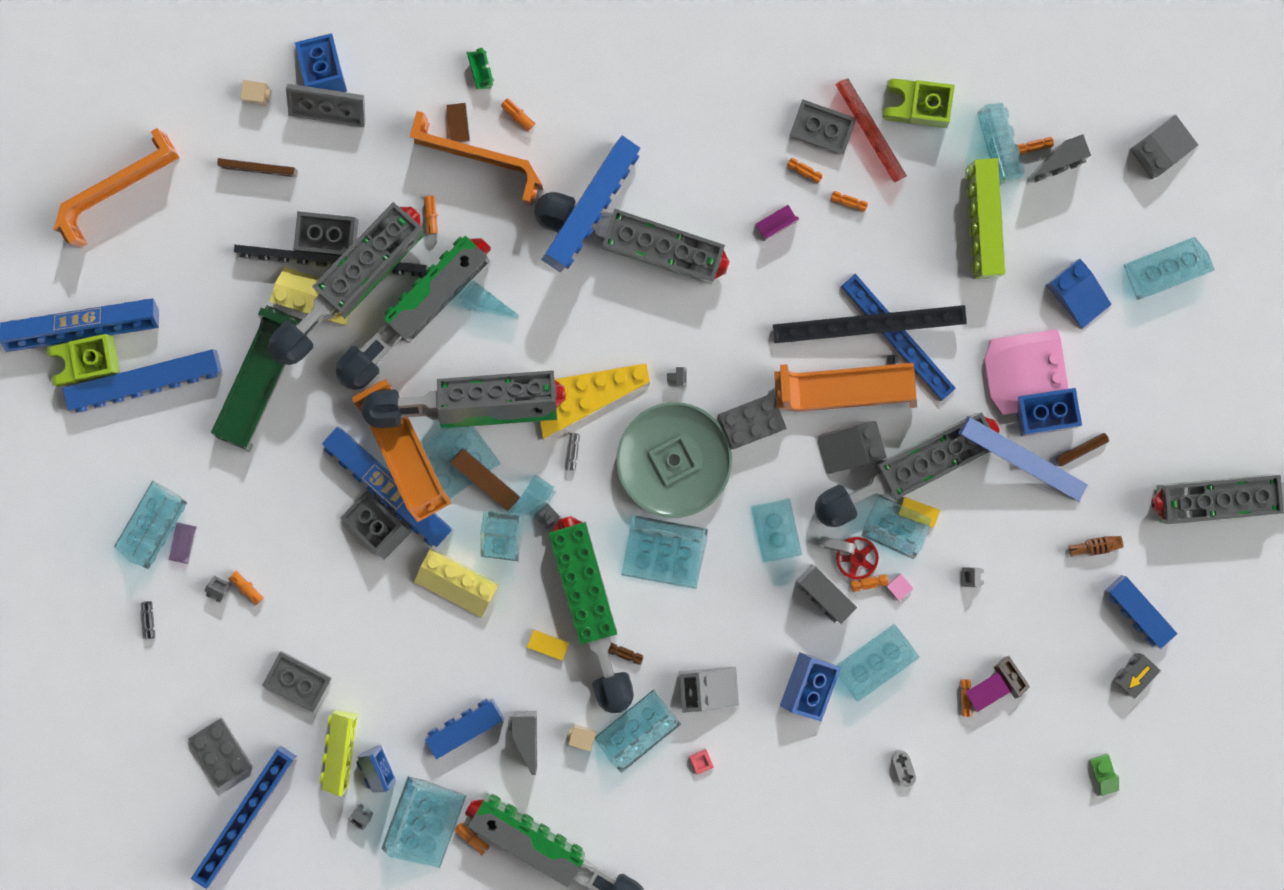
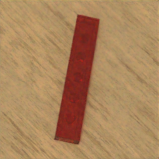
(871, 130)

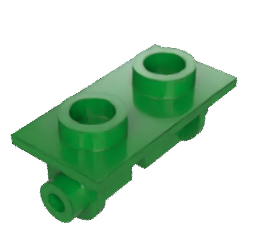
(482, 75)

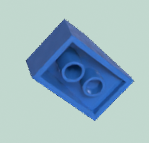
(320, 63)
(1079, 293)
(376, 769)

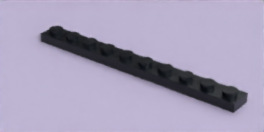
(320, 259)
(869, 324)

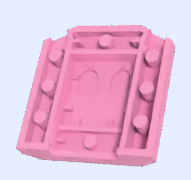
(1024, 367)

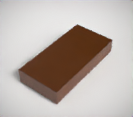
(458, 122)

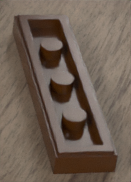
(257, 167)
(485, 479)

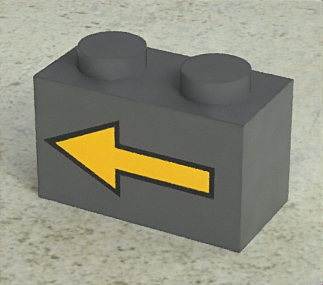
(1136, 675)

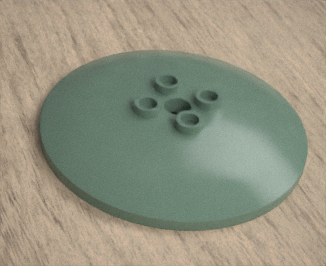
(702, 466)

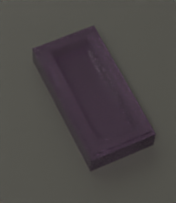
(182, 543)

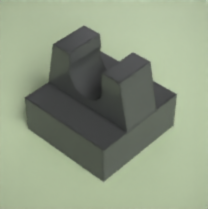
(680, 377)
(546, 516)
(972, 577)
(217, 588)
(359, 819)

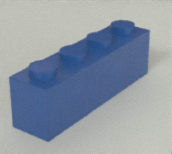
(1141, 612)
(464, 728)

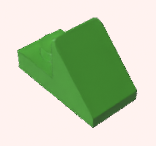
(1104, 774)

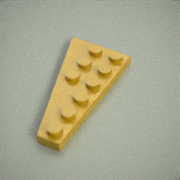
(592, 392)

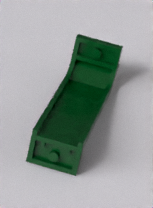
(252, 385)

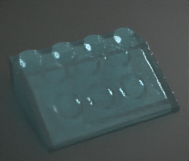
(447, 445)
(664, 552)
(423, 822)

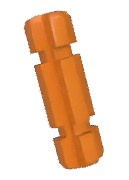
(1036, 145)
(804, 170)
(849, 201)
(869, 583)
(966, 711)

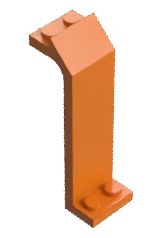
(419, 134)
(70, 209)
(845, 387)
(408, 463)

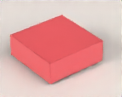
(701, 761)

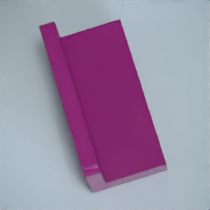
(776, 222)
(987, 692)

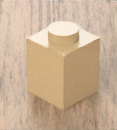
(255, 92)
(581, 737)

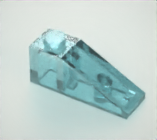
(483, 301)
(534, 495)

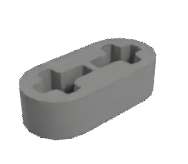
(837, 545)
(899, 769)

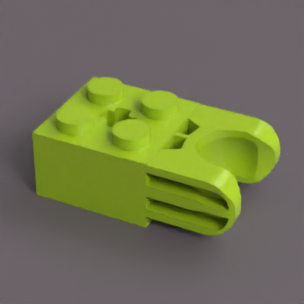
(916, 101)
(79, 359)

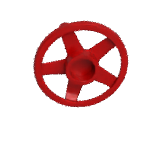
(858, 559)

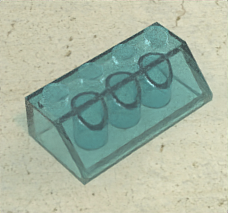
(1000, 141)
(1168, 267)
(150, 525)
(876, 662)
(637, 731)

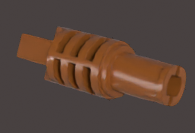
(1097, 546)

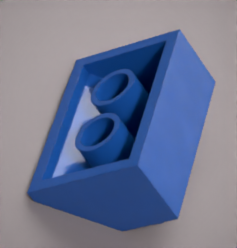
(1048, 412)
(810, 686)

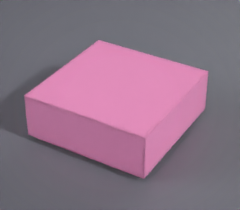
(899, 587)

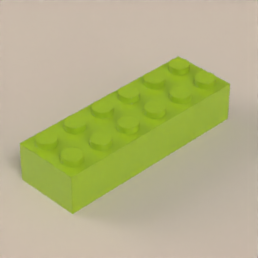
(986, 218)

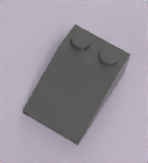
(1164, 147)
(852, 447)
(375, 525)
(524, 732)

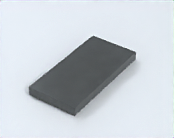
(325, 105)

